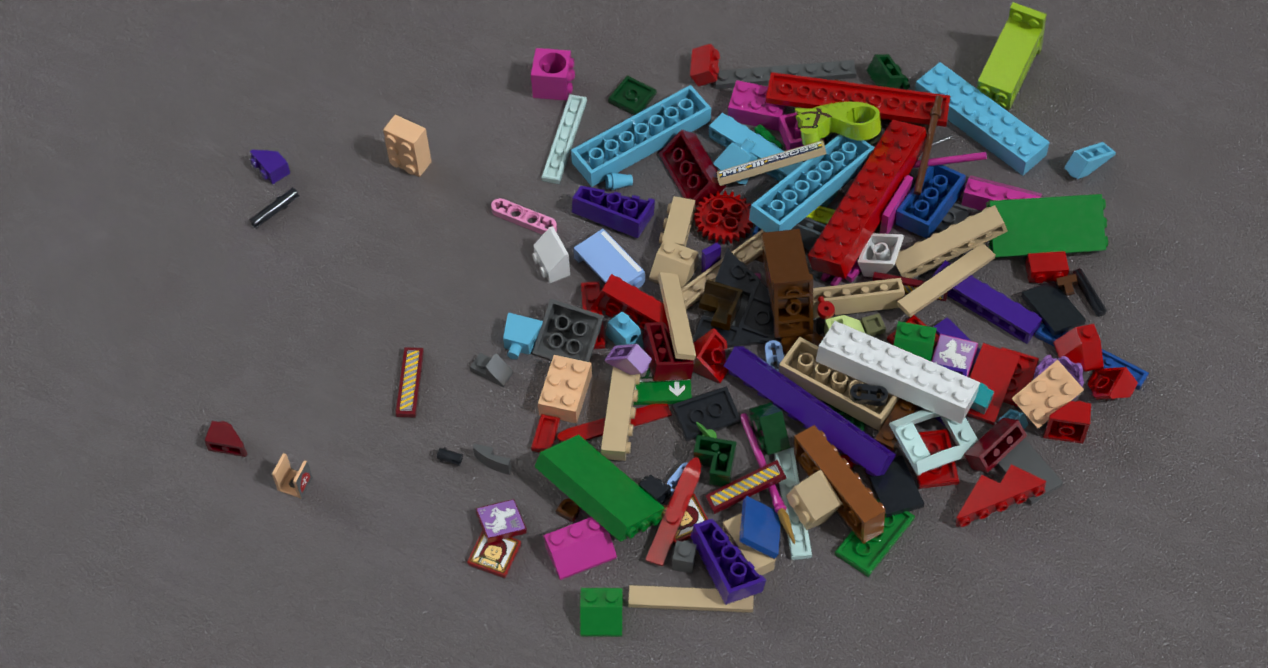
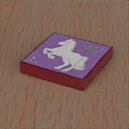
(501, 521)

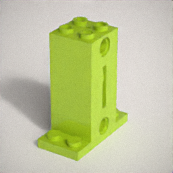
(1012, 55)

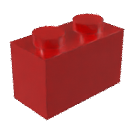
(704, 64)
(1046, 266)

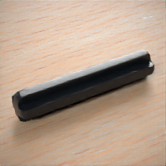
(1090, 293)

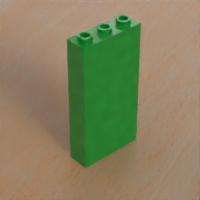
(1051, 225)
(599, 488)

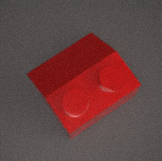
(1069, 422)

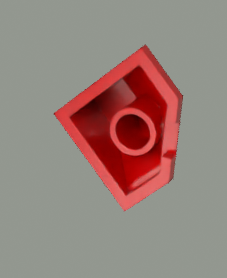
(1081, 346)
(710, 356)
(1112, 383)

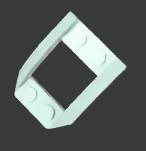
(915, 448)

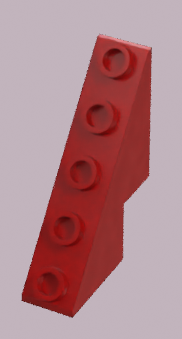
(992, 496)

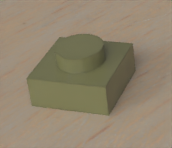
(873, 325)

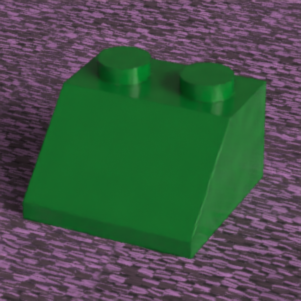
(915, 339)
(601, 612)

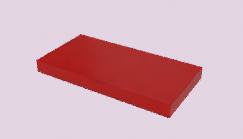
(995, 370)

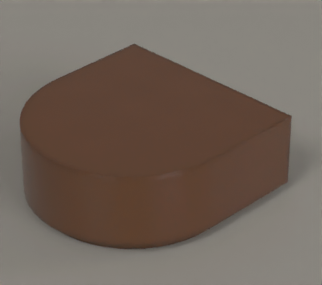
(568, 509)

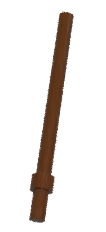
(935, 114)

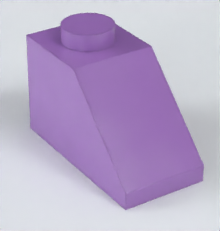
(629, 358)

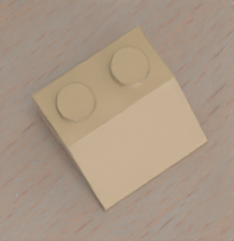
(676, 260)
(814, 500)

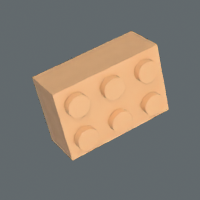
(407, 145)
(565, 388)
(1047, 393)

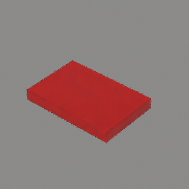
(1022, 376)
(944, 475)

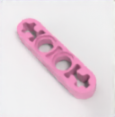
(524, 216)

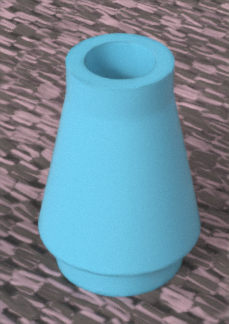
(616, 180)

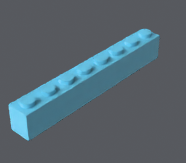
(727, 130)

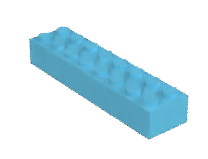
(986, 120)
(640, 135)
(810, 185)

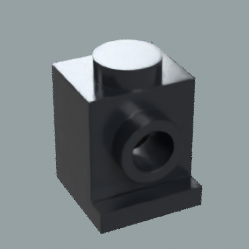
(656, 488)

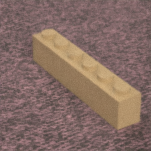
(950, 242)
(861, 296)
(619, 415)

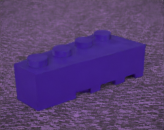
(613, 210)
(729, 570)

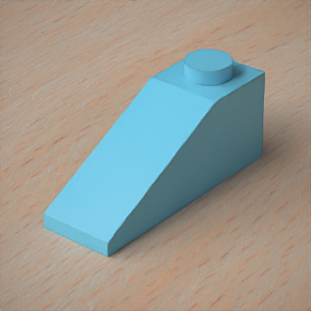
(1088, 159)

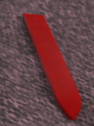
(596, 428)
(674, 513)

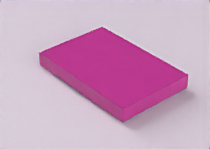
(889, 214)

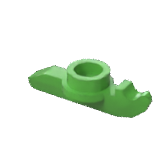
(706, 432)

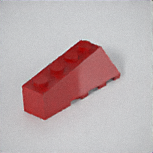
(622, 297)

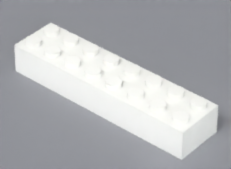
(898, 372)

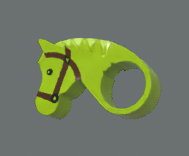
(839, 118)

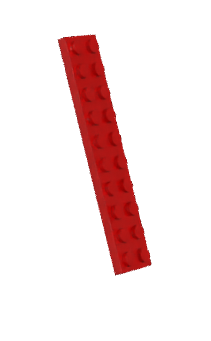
(891, 102)

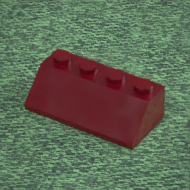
(691, 167)

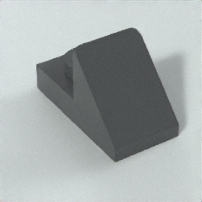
(492, 369)

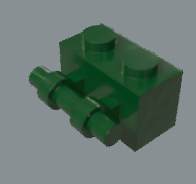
(886, 72)

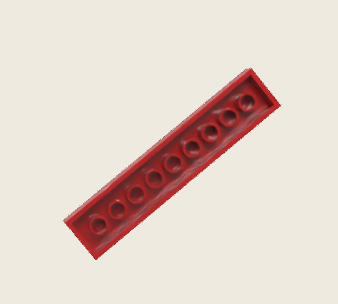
(867, 199)

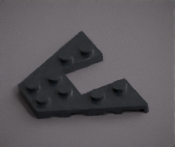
(757, 321)

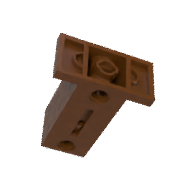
(788, 282)

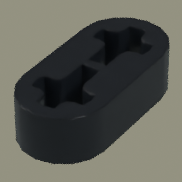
(869, 394)

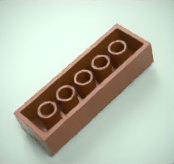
(858, 505)

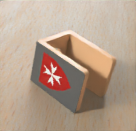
(284, 474)

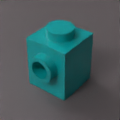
(983, 399)

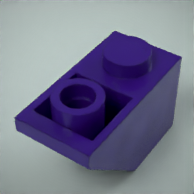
(270, 163)

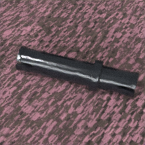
(280, 203)

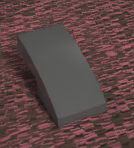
(486, 456)

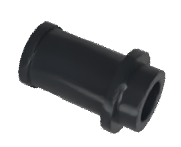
(449, 456)

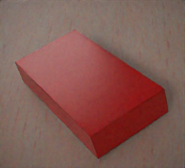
(545, 433)

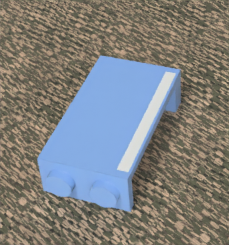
(608, 258)

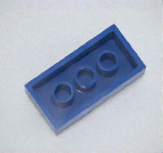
(939, 193)

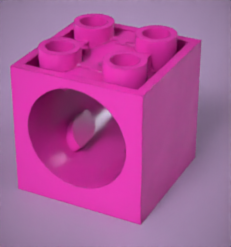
(552, 74)

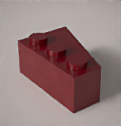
(660, 349)

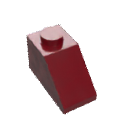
(224, 439)

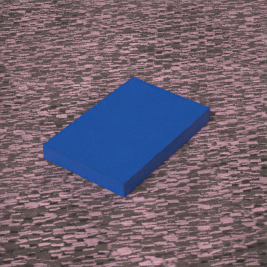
(760, 527)

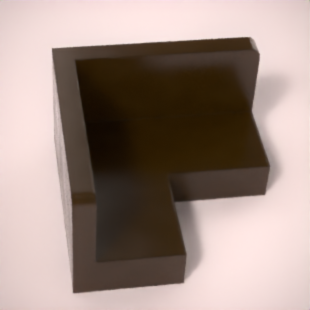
(723, 301)

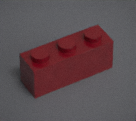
(995, 445)

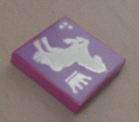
(955, 352)

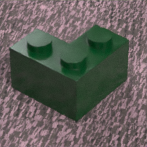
(770, 424)
(718, 455)

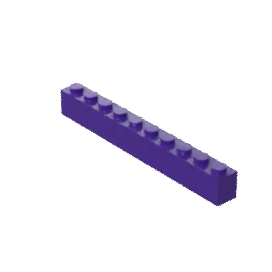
(809, 410)

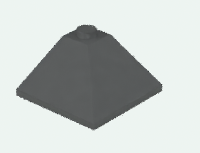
(567, 332)

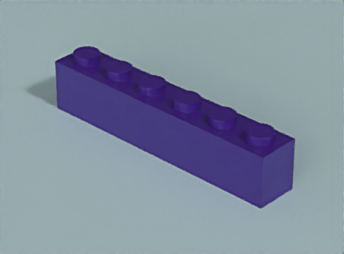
(994, 307)

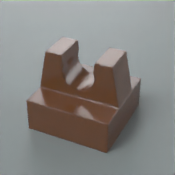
(1068, 282)

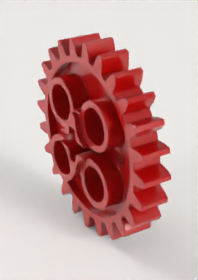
(721, 211)

